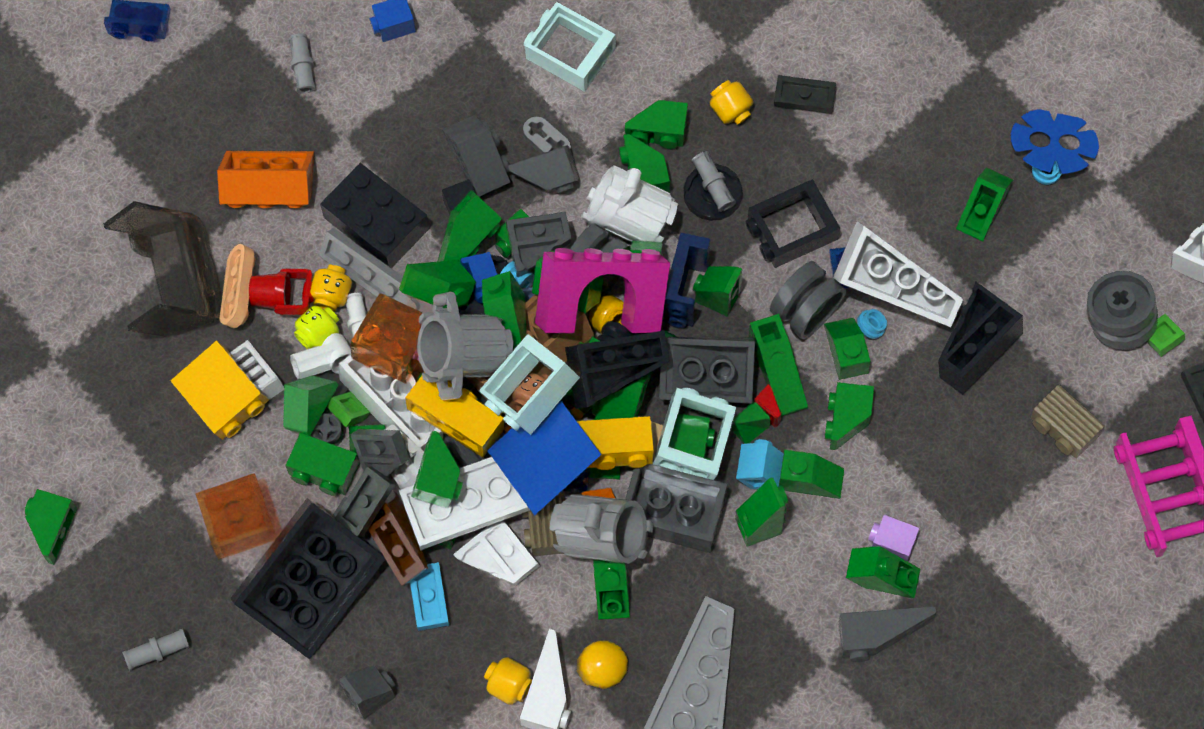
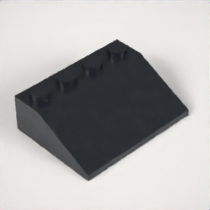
(307, 578)

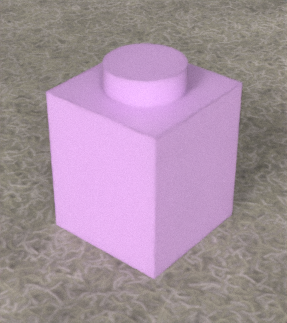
(894, 536)

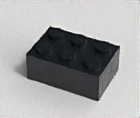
(374, 215)

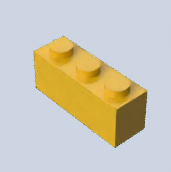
(459, 418)
(620, 441)

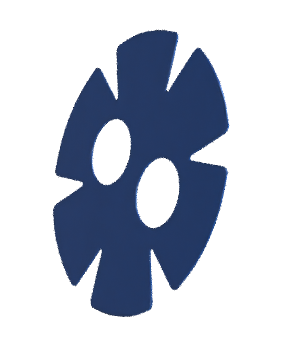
(1044, 157)

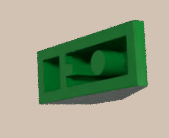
(506, 300)

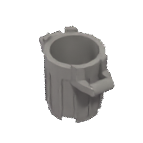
(459, 345)
(600, 528)

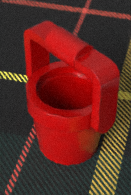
(275, 291)

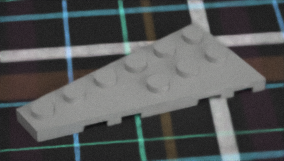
(698, 680)

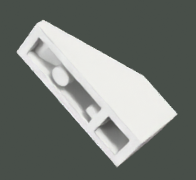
(546, 698)

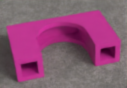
(569, 272)

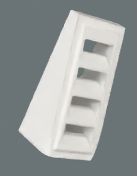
(269, 383)

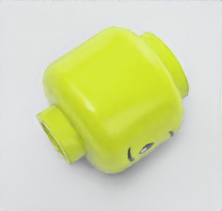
(315, 326)

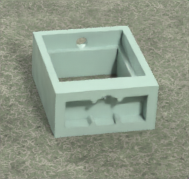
(582, 77)
(514, 371)
(683, 461)

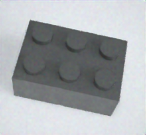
(679, 505)

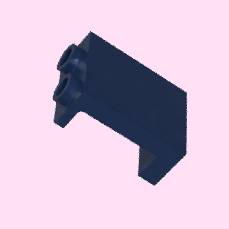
(692, 254)

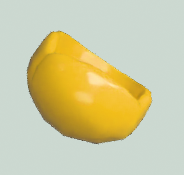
(602, 664)

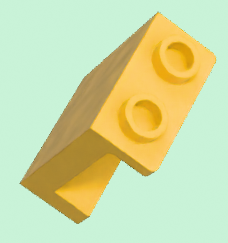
(220, 391)

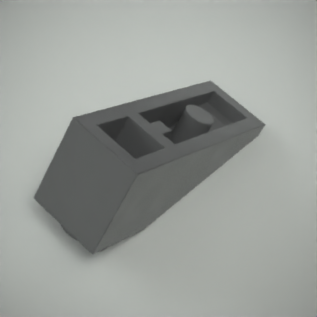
(874, 631)

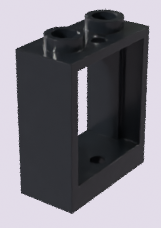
(820, 211)

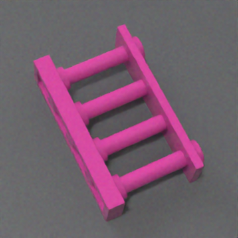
(1184, 437)

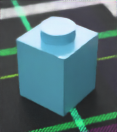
(758, 463)

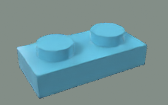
(429, 599)

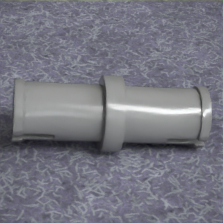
(302, 63)
(713, 181)
(155, 649)

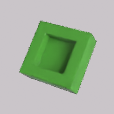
(1166, 336)
(348, 409)

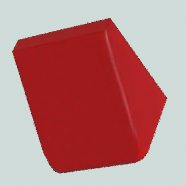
(768, 403)

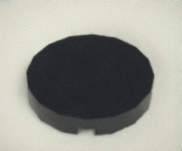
(701, 202)

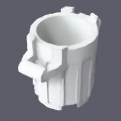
(630, 206)

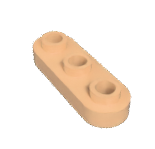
(236, 286)

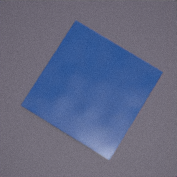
(545, 460)

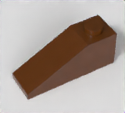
(397, 540)

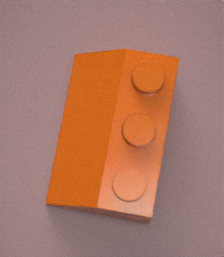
(266, 178)

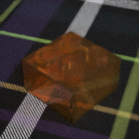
(388, 338)
(236, 516)

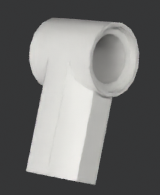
(321, 357)

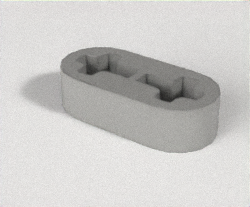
(548, 131)

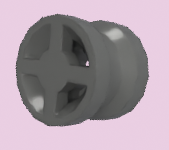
(327, 424)

